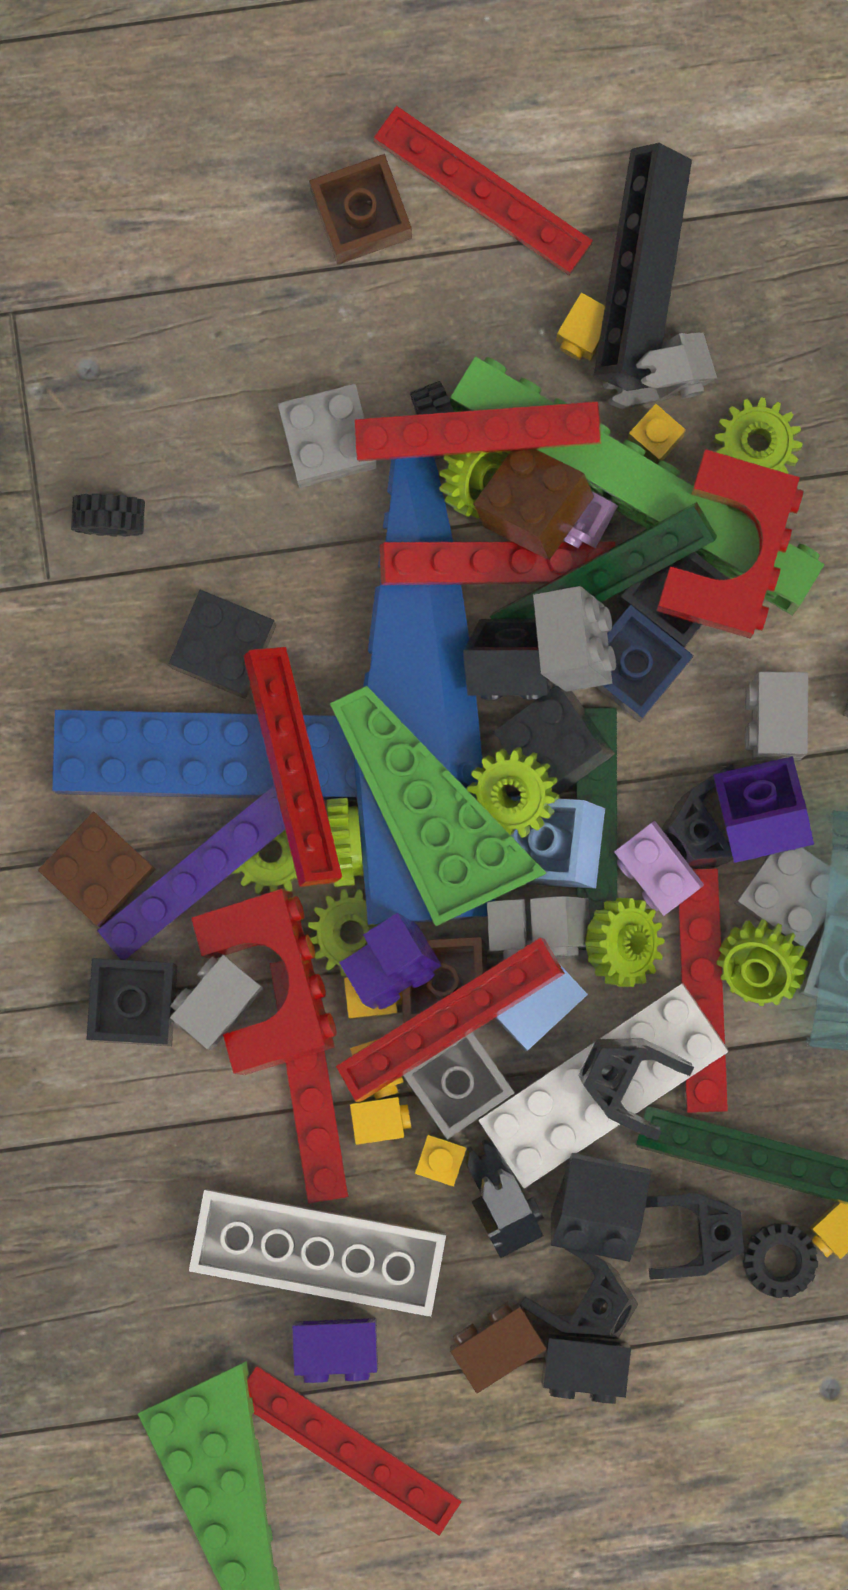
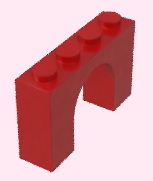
(766, 500)
(301, 1023)

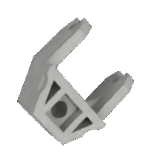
(676, 370)

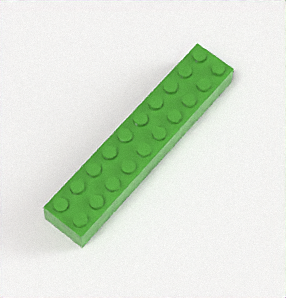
(645, 489)

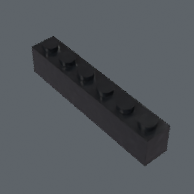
(642, 263)

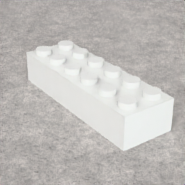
(561, 1117)
(317, 1252)

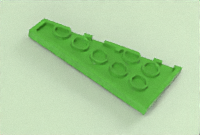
(442, 831)
(218, 1475)

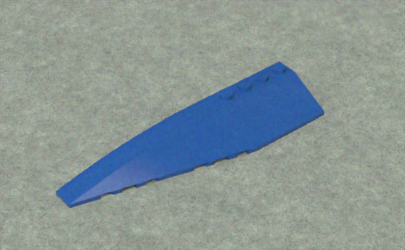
(421, 678)

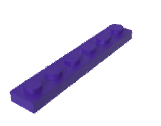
(194, 876)

